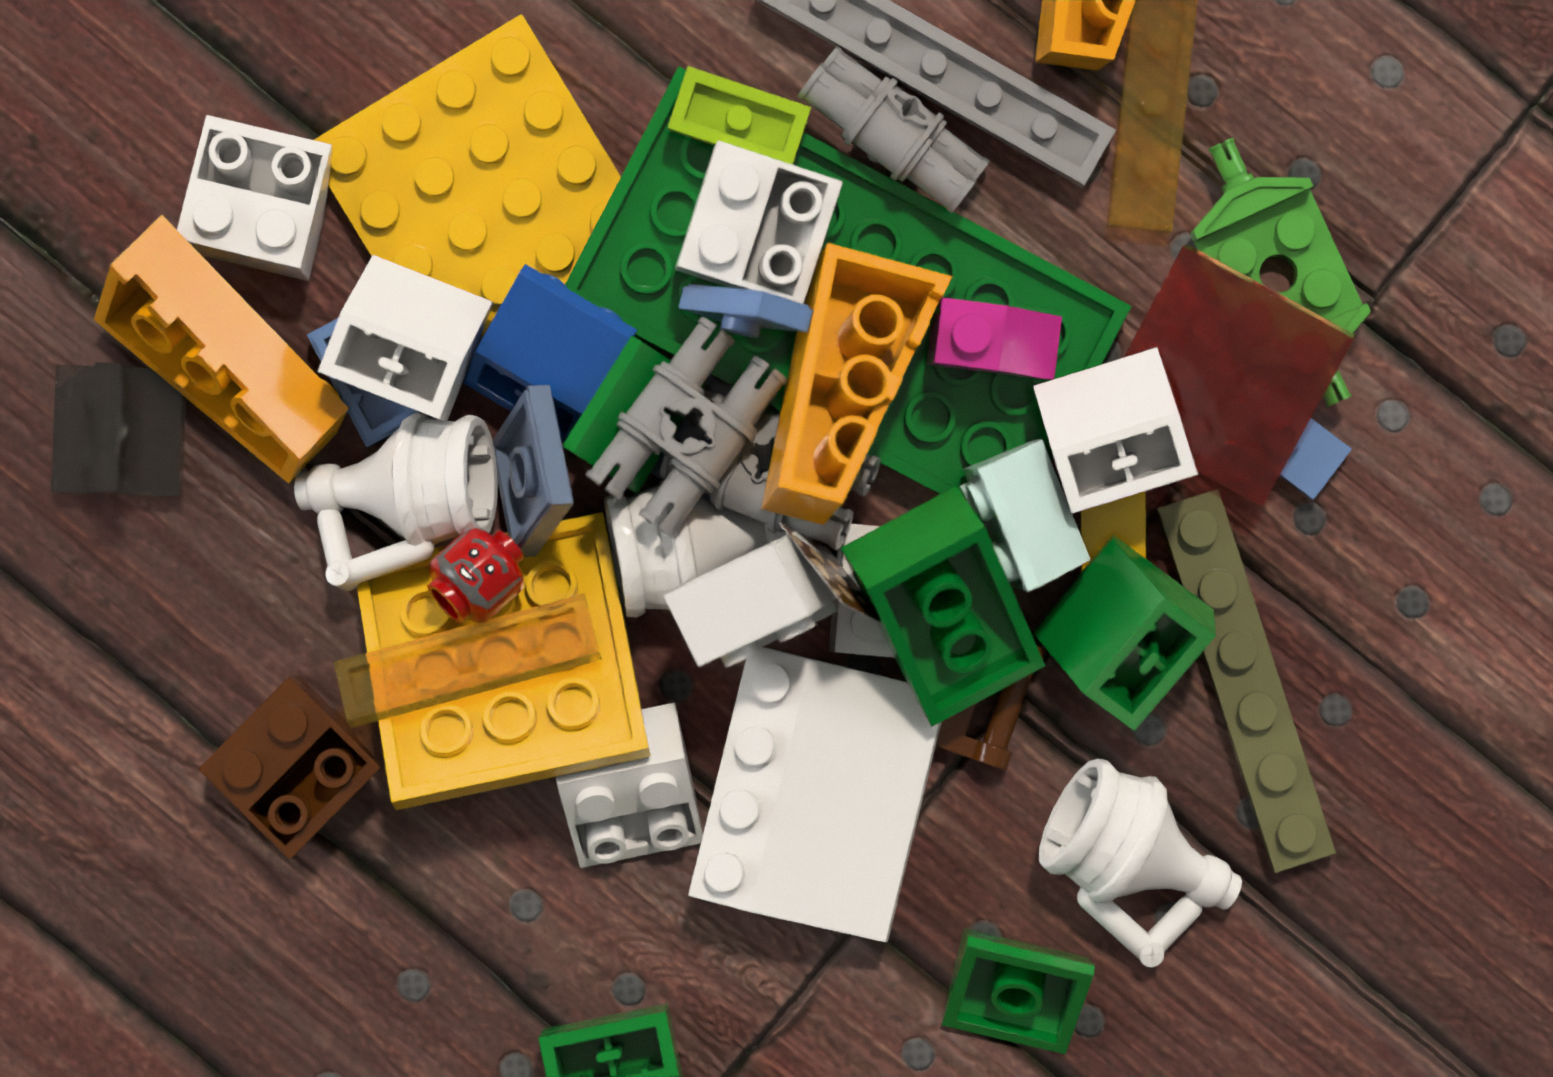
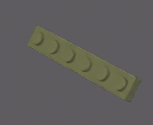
(1247, 684)

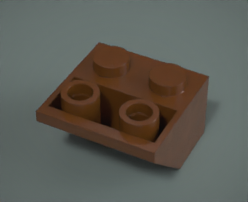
(291, 765)

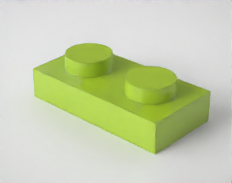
(737, 114)

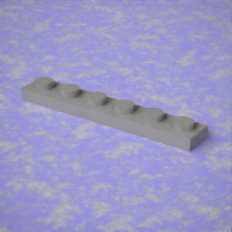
(958, 80)

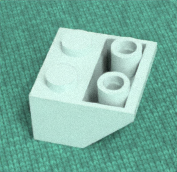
(1025, 515)

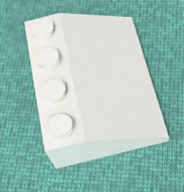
(816, 795)

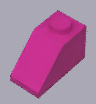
(994, 339)

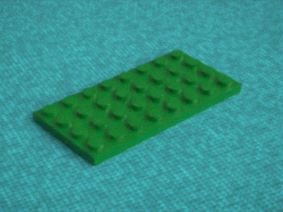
(939, 414)

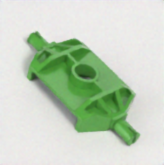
(1280, 220)

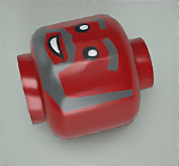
(476, 575)

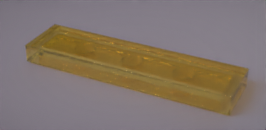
(1152, 115)
(467, 660)

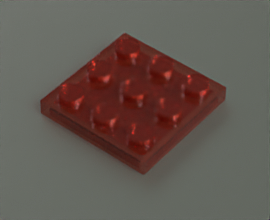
(1239, 368)

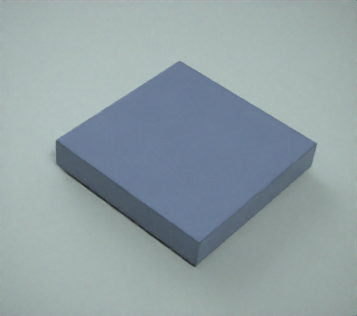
(532, 470)

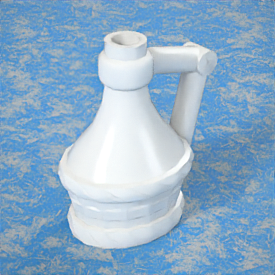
(422, 483)
(654, 564)
(1121, 839)

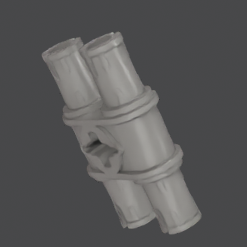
(893, 128)
(679, 391)
(744, 489)

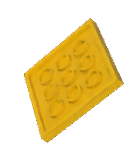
(475, 169)
(524, 729)

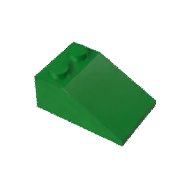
(944, 605)

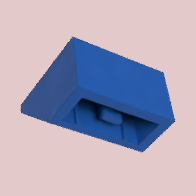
(547, 339)

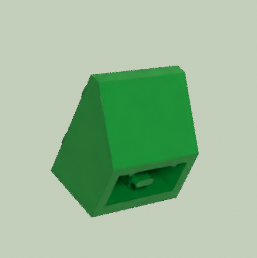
(1126, 632)
(613, 1046)

